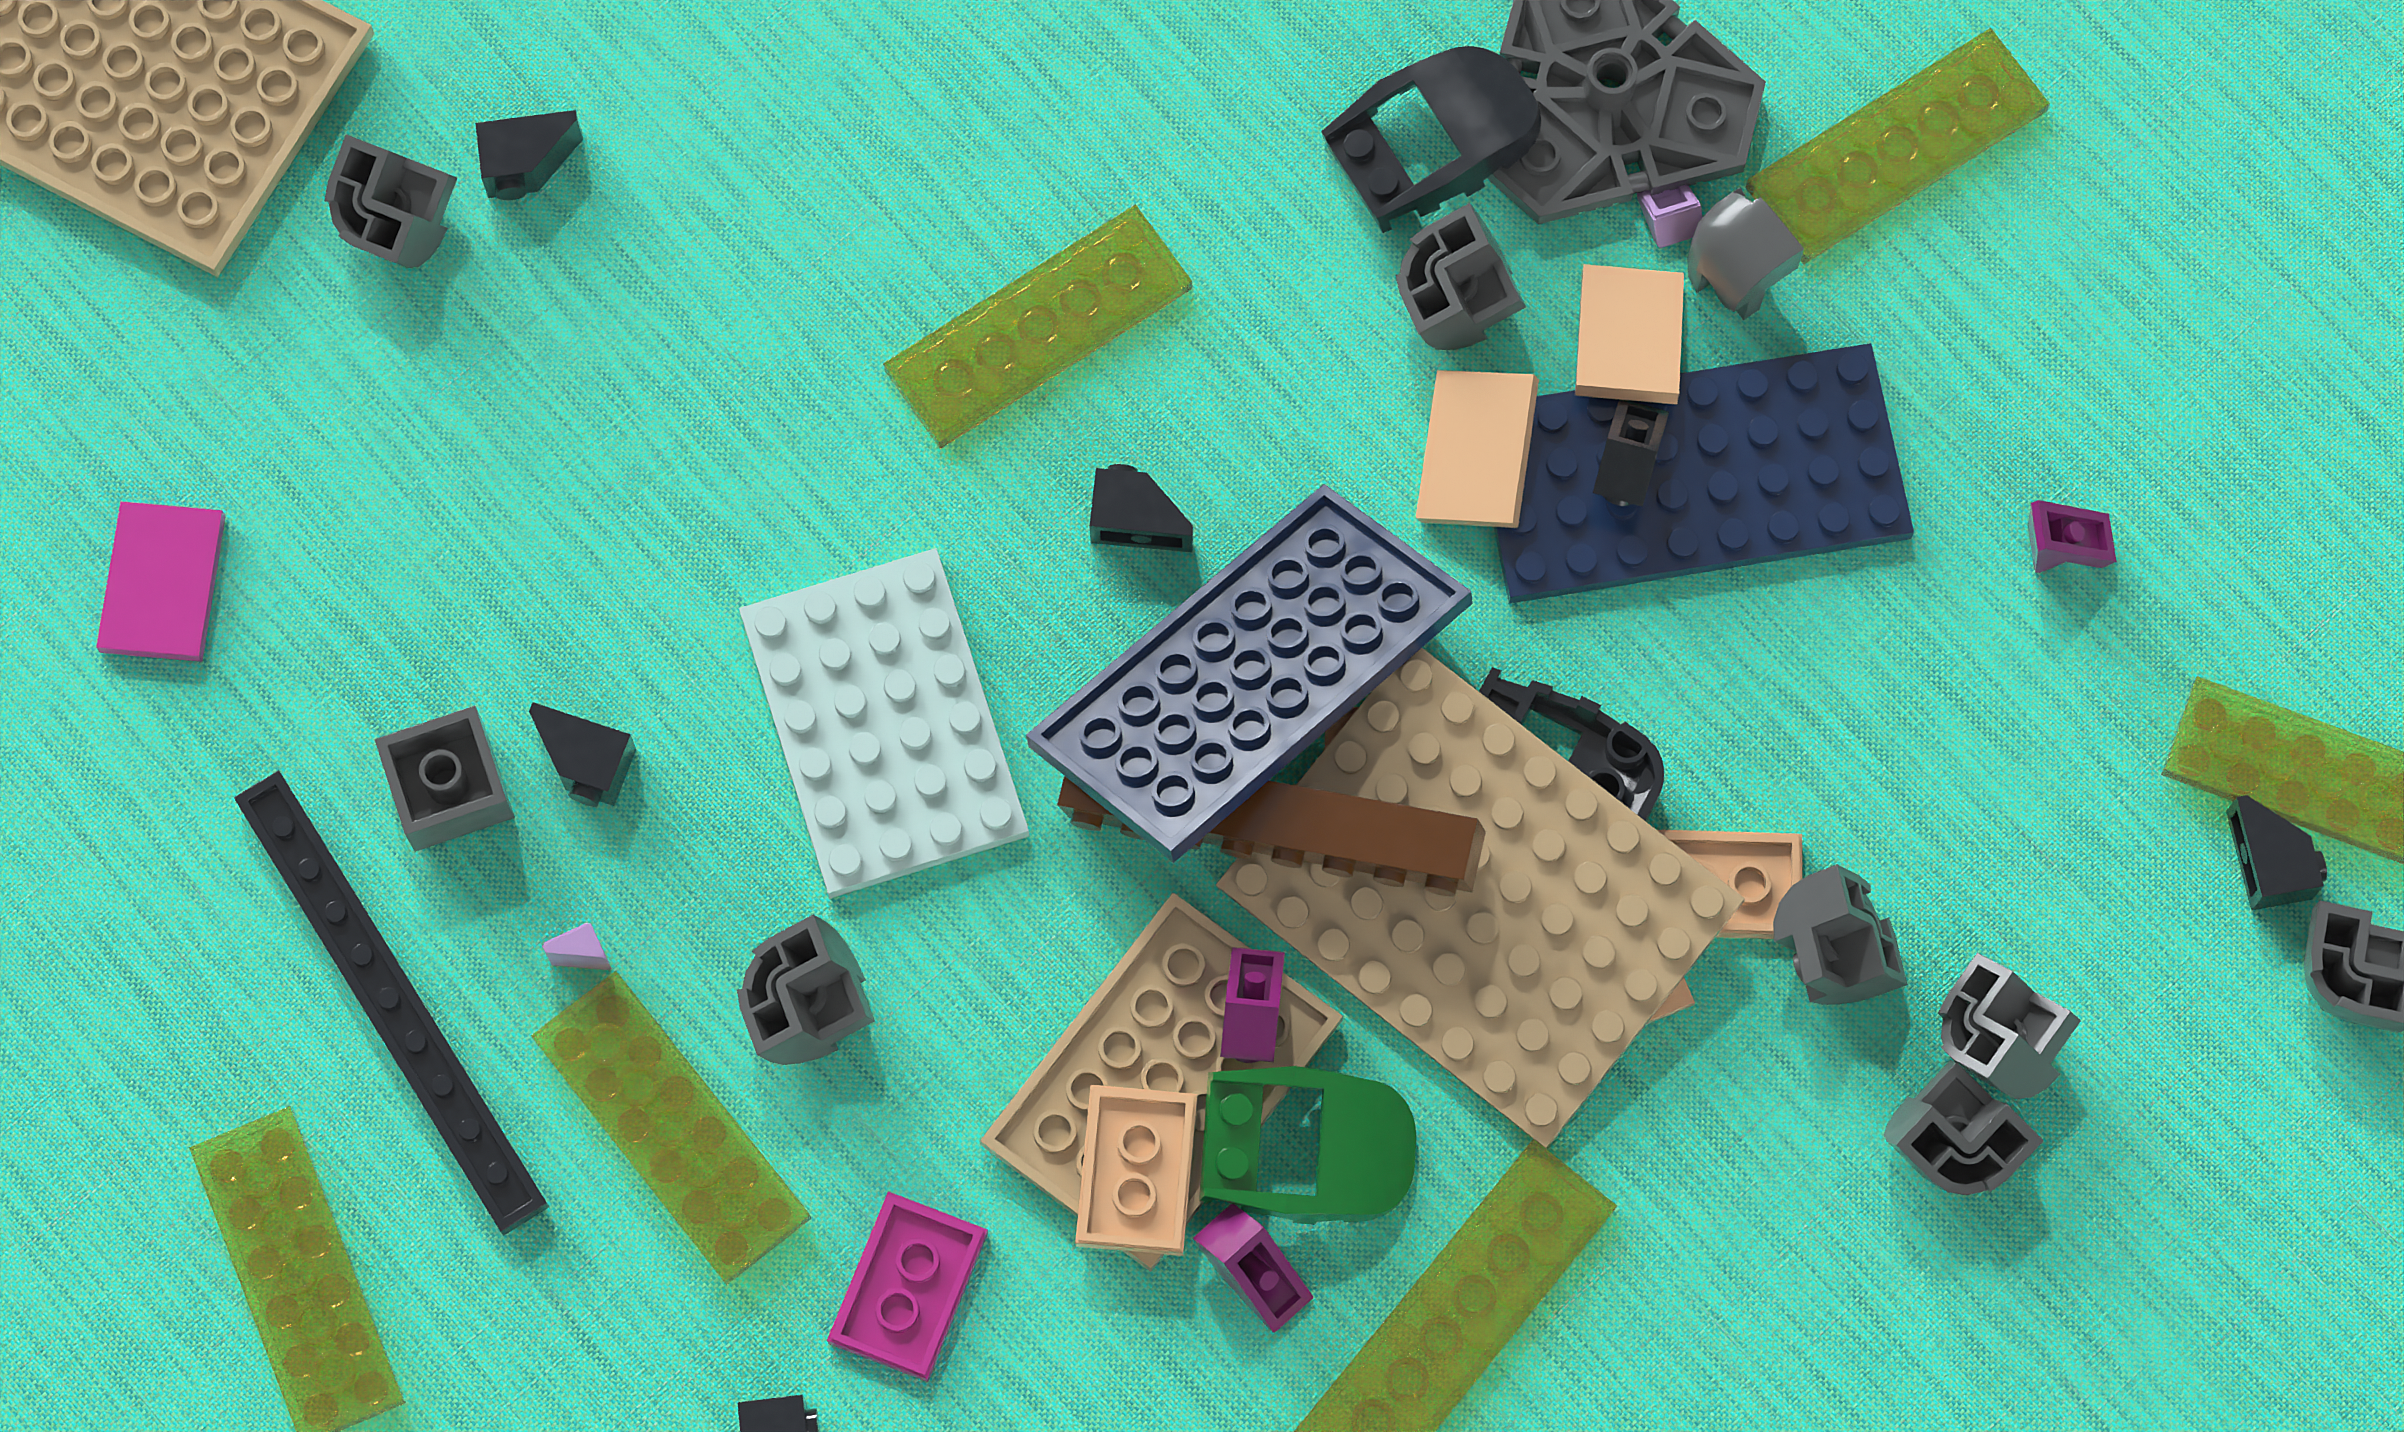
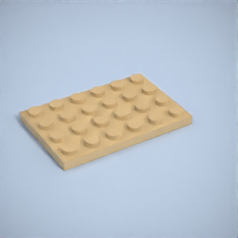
(1147, 1029)

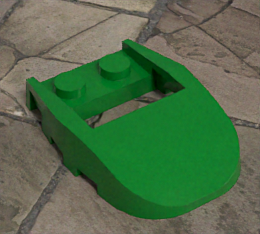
(1362, 1146)

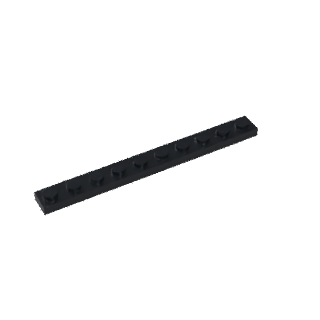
(391, 1003)

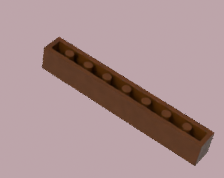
(1332, 831)

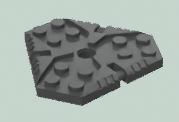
(1678, 111)

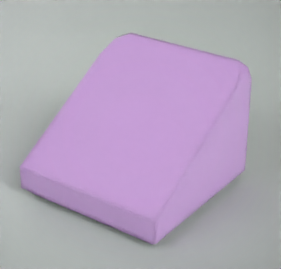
(1671, 214)
(577, 949)

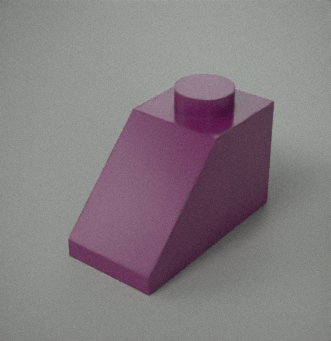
(1252, 1005)
(1253, 1266)

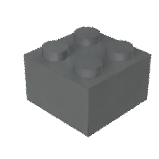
(444, 778)

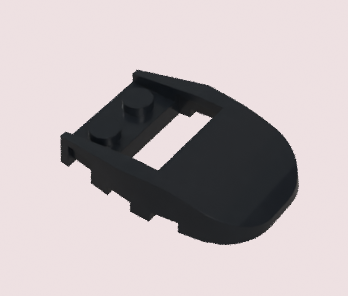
(1478, 104)
(1607, 752)

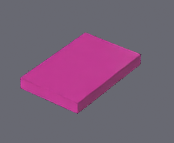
(161, 581)
(907, 1286)

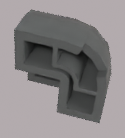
(388, 202)
(1741, 252)
(1457, 281)
(1838, 938)
(2355, 967)
(803, 994)
(2004, 1029)
(1960, 1134)

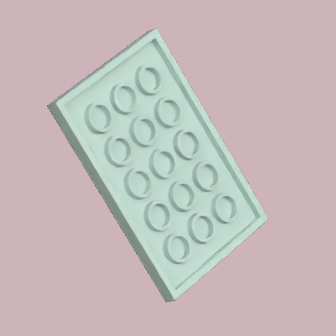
(883, 723)

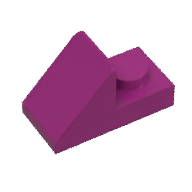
(2069, 535)

